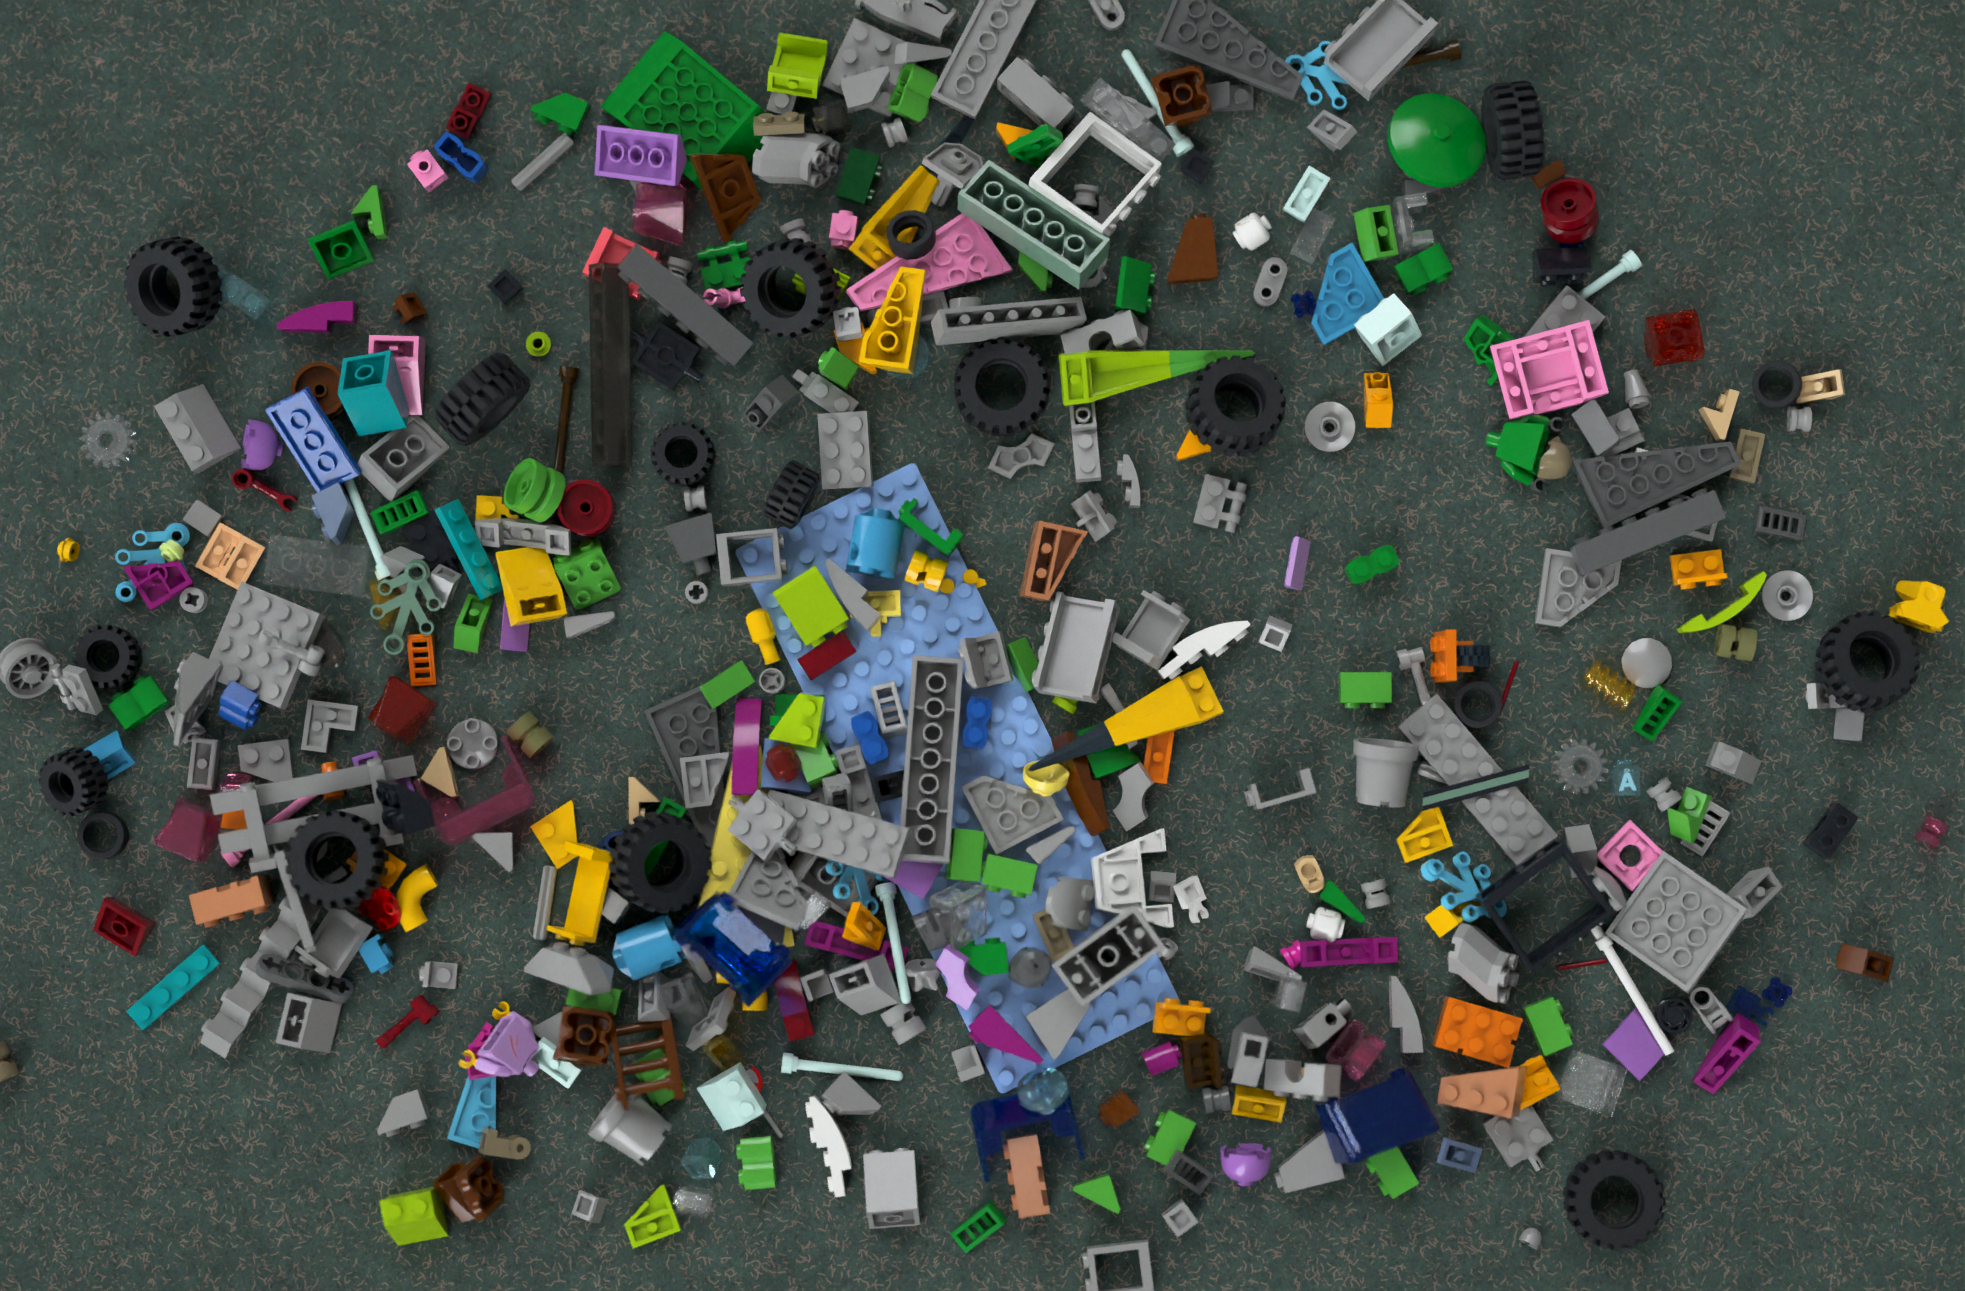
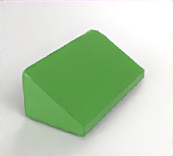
(1022, 661)

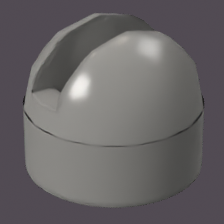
(1166, 952)
(1532, 1237)

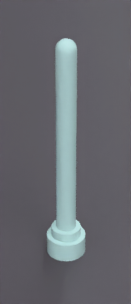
(1183, 143)
(1628, 263)
(381, 570)
(887, 893)
(792, 1063)

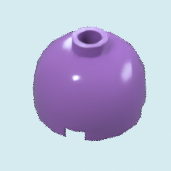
(260, 445)
(1246, 1162)

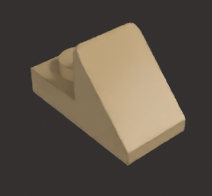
(1821, 386)
(1719, 421)
(638, 794)

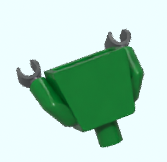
(1522, 446)

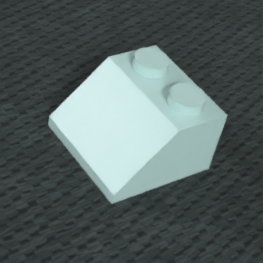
(1388, 329)
(732, 1097)

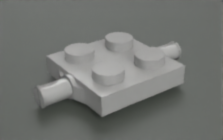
(762, 825)
(1519, 1137)

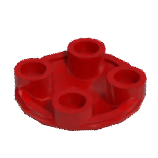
(382, 909)

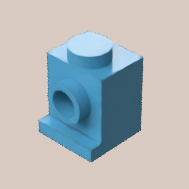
(377, 954)

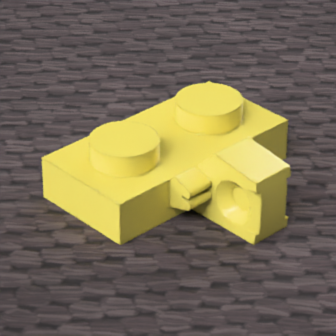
(887, 604)

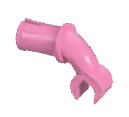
(723, 298)

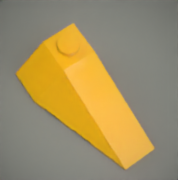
(895, 330)

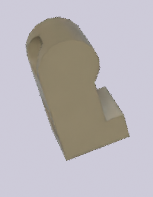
(507, 1147)

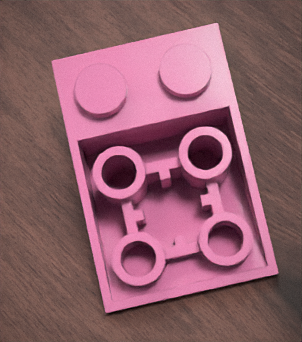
(410, 363)

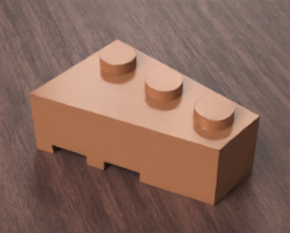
(1048, 557)
(232, 901)
(1489, 1092)
(1026, 1175)

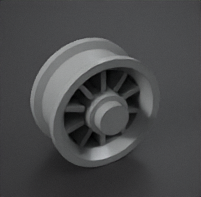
(26, 668)

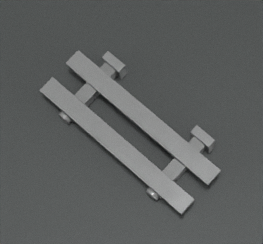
(251, 797)

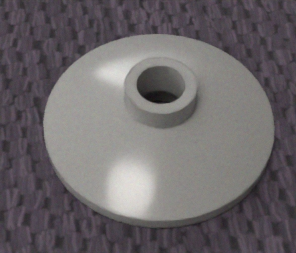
(1339, 417)
(1800, 595)

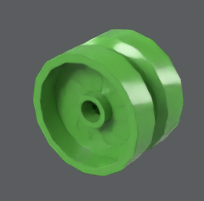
(534, 490)

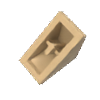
(441, 773)

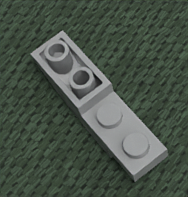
(1085, 442)

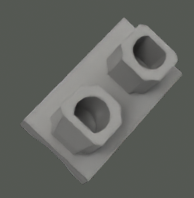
(1093, 516)

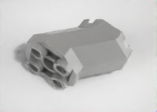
(797, 159)
(1483, 963)

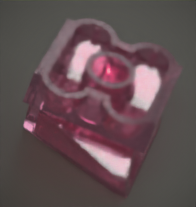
(660, 211)
(190, 830)
(1354, 1049)

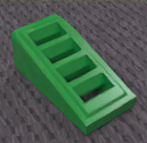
(385, 519)
(1650, 709)
(1335, 897)
(995, 1213)

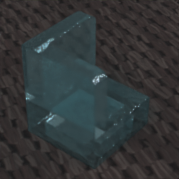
(702, 1158)

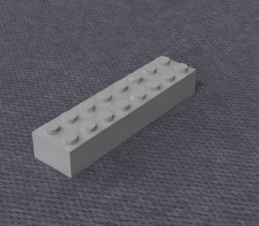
(931, 757)

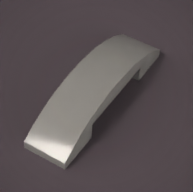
(525, 533)
(853, 764)

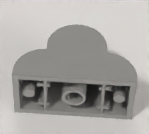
(1108, 955)

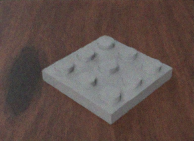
(861, 49)

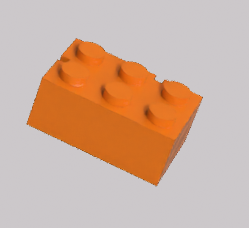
(1477, 1031)

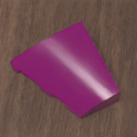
(159, 581)

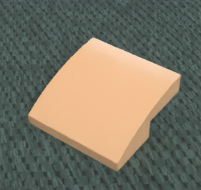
(240, 561)

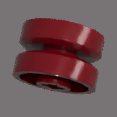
(1570, 210)
(601, 510)

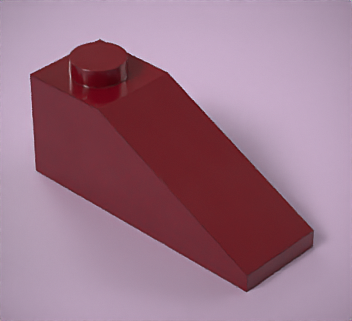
(794, 1004)

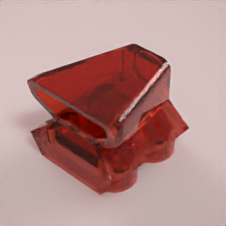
(1673, 338)
(401, 710)

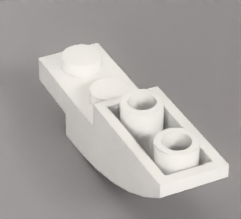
(1211, 639)
(828, 1134)

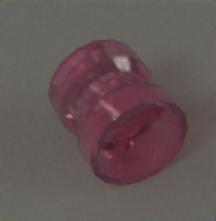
(1931, 831)

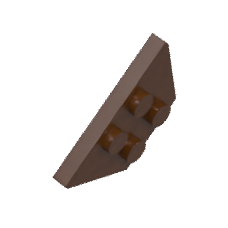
(727, 189)

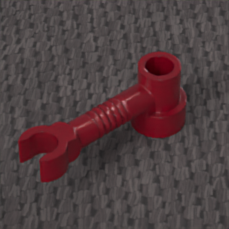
(257, 484)
(421, 1010)

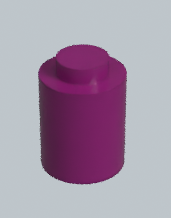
(1162, 1058)

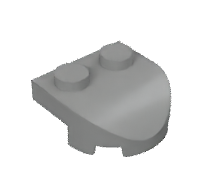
(1070, 903)

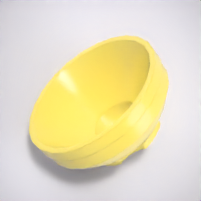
(1047, 779)

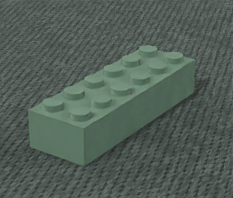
(1033, 224)

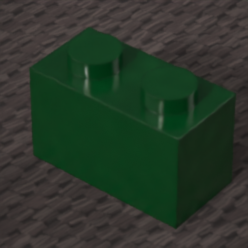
(858, 177)

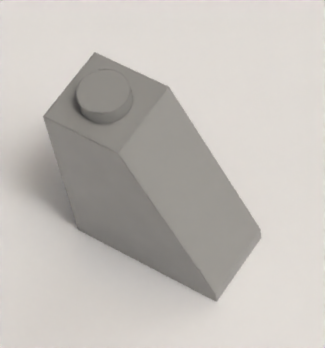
(1057, 1020)
(1309, 1166)

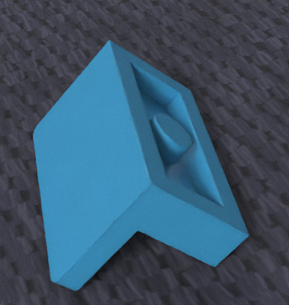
(112, 754)

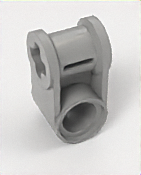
(1710, 1009)

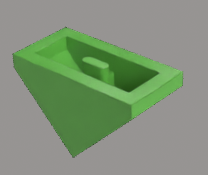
(1099, 1191)

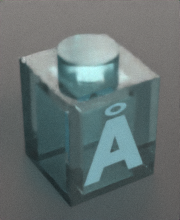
(1625, 779)

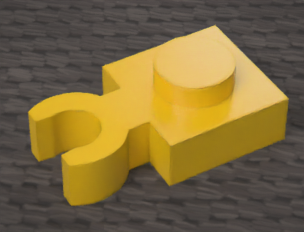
(492, 507)

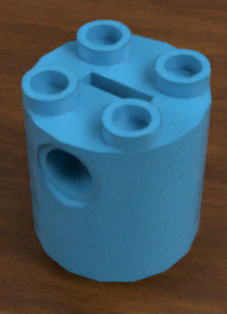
(875, 544)
(647, 948)

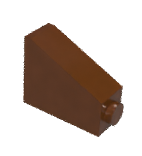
(1196, 253)

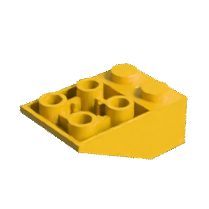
(530, 586)

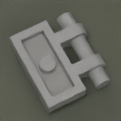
(1212, 501)
(76, 689)

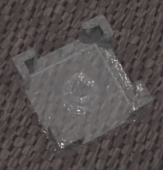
(1403, 224)

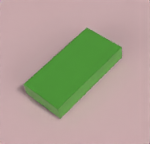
(726, 684)

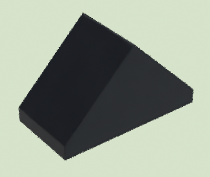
(887, 786)

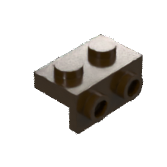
(1201, 1061)

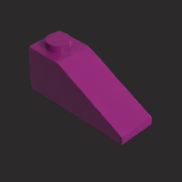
(999, 1034)
(1727, 1053)

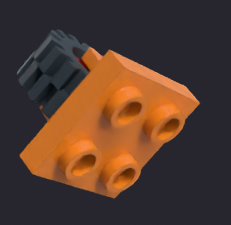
(1455, 656)

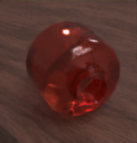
(783, 763)

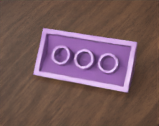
(639, 155)

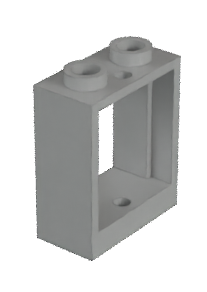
(725, 560)
(1144, 1259)

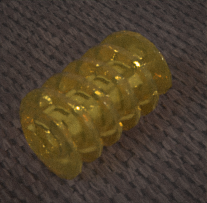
(1609, 685)

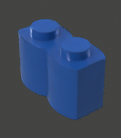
(458, 156)
(240, 706)
(975, 731)
(872, 744)

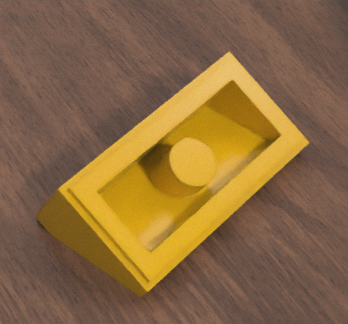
(1258, 1104)

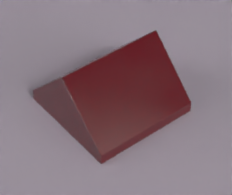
(123, 925)

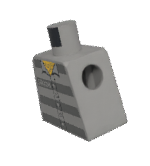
(1315, 1030)

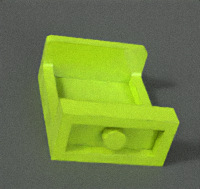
(797, 65)

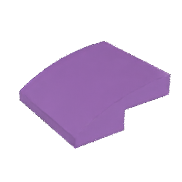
(916, 876)
(1634, 1045)

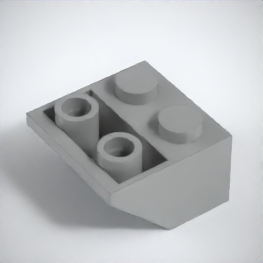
(866, 985)
(308, 1022)

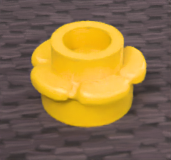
(64, 550)

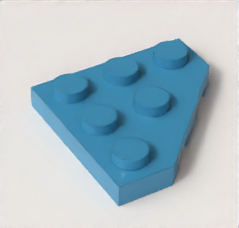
(1344, 295)

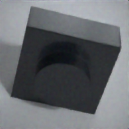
(1197, 166)
(505, 287)

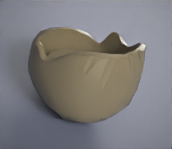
(1556, 461)

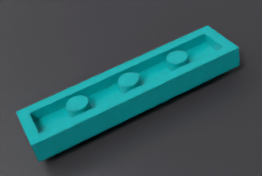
(469, 549)
(173, 987)

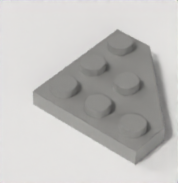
(1566, 592)
(1009, 811)
(770, 890)

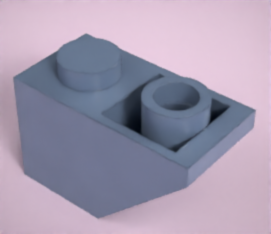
(335, 511)

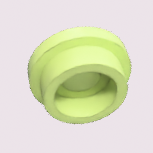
(171, 551)

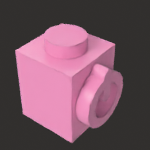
(427, 170)
(843, 229)

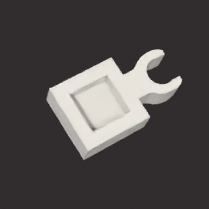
(1190, 896)

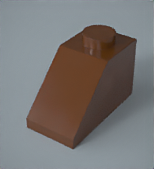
(1864, 962)

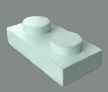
(1306, 194)
(561, 1071)

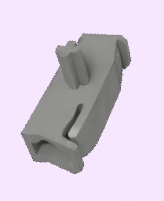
(919, 16)

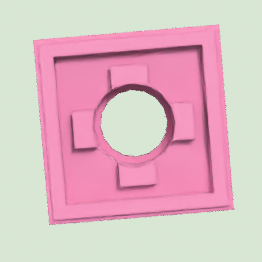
(1629, 835)

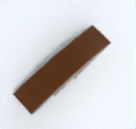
(1083, 791)

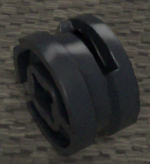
(1673, 1015)

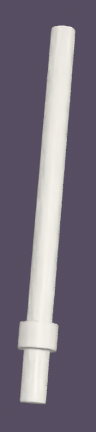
(1605, 943)

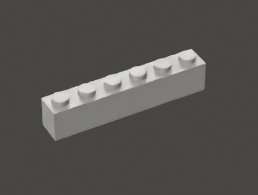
(1007, 320)

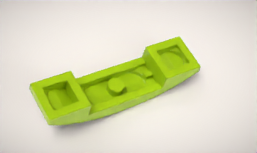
(1749, 589)

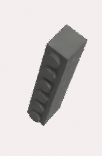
(684, 305)
(1647, 532)

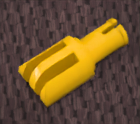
(763, 633)

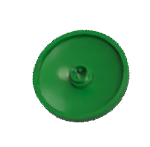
(1436, 140)

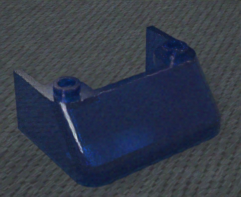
(1006, 1113)

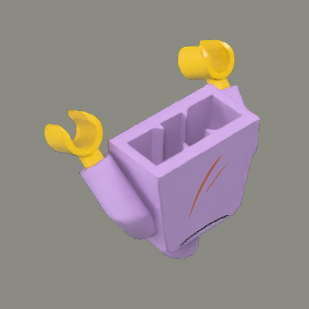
(508, 1047)

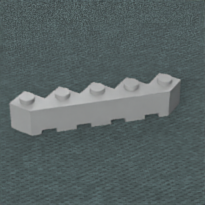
(246, 997)

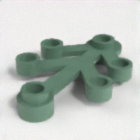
(408, 602)

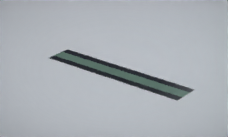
(1475, 787)

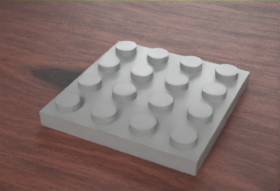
(259, 667)
(1676, 922)

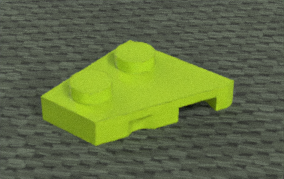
(801, 721)
(653, 1219)

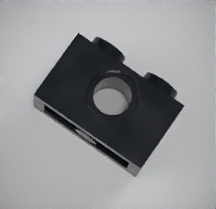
(1830, 830)

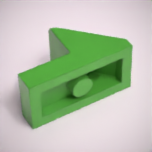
(372, 206)
(1690, 814)

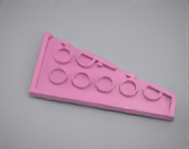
(959, 257)

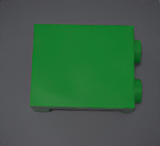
(944, 546)

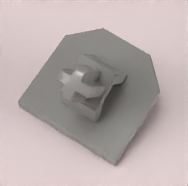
(954, 167)

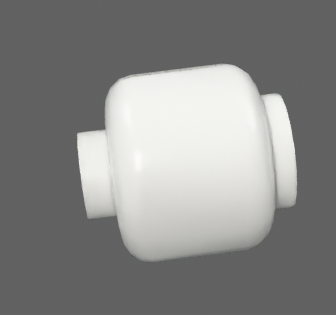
(1252, 231)
(1325, 924)

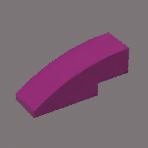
(319, 317)

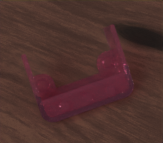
(458, 825)

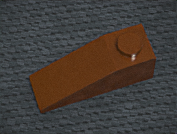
(1117, 1108)

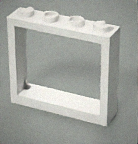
(1118, 144)

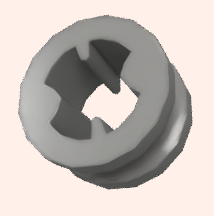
(690, 587)

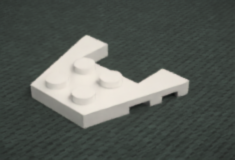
(1120, 881)

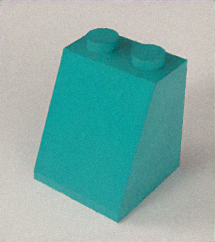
(373, 393)

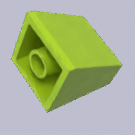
(811, 607)
(414, 1216)

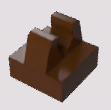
(410, 307)

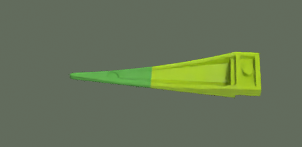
(1103, 373)

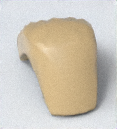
(1310, 873)

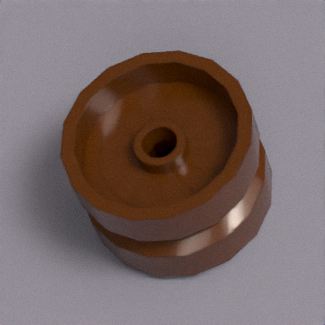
(321, 375)

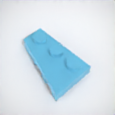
(474, 1111)

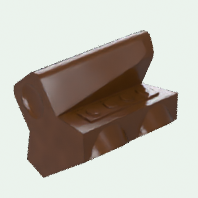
(1182, 96)
(584, 1036)
(470, 1189)

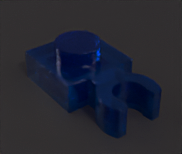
(1746, 1004)

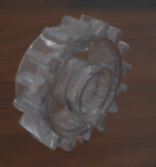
(121, 440)
(1566, 770)

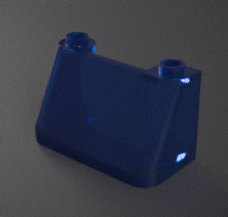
(733, 946)
(1376, 1118)

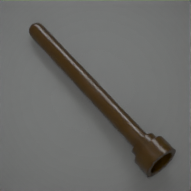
(1448, 51)
(568, 377)

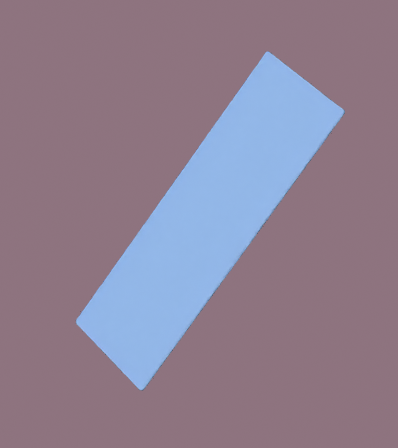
(1016, 736)

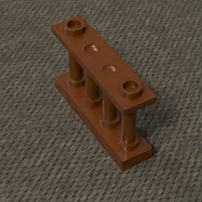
(667, 1062)

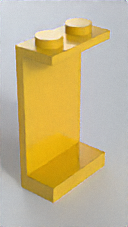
(587, 894)

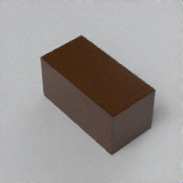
(1549, 174)

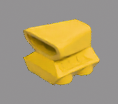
(1920, 605)

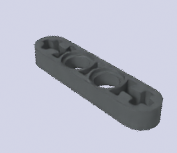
(303, 981)

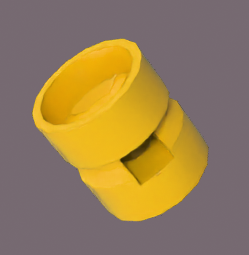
(926, 571)

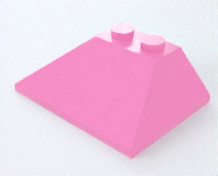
(1549, 370)

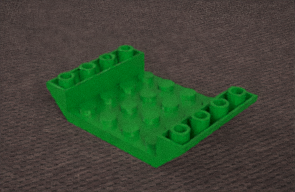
(685, 96)

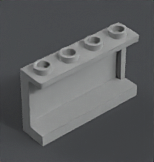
(1378, 45)
(1075, 647)

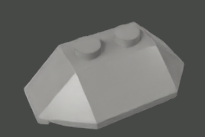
(572, 968)

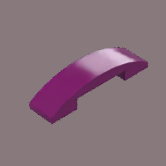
(746, 746)
(830, 939)
(1349, 951)

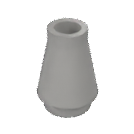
(1635, 390)

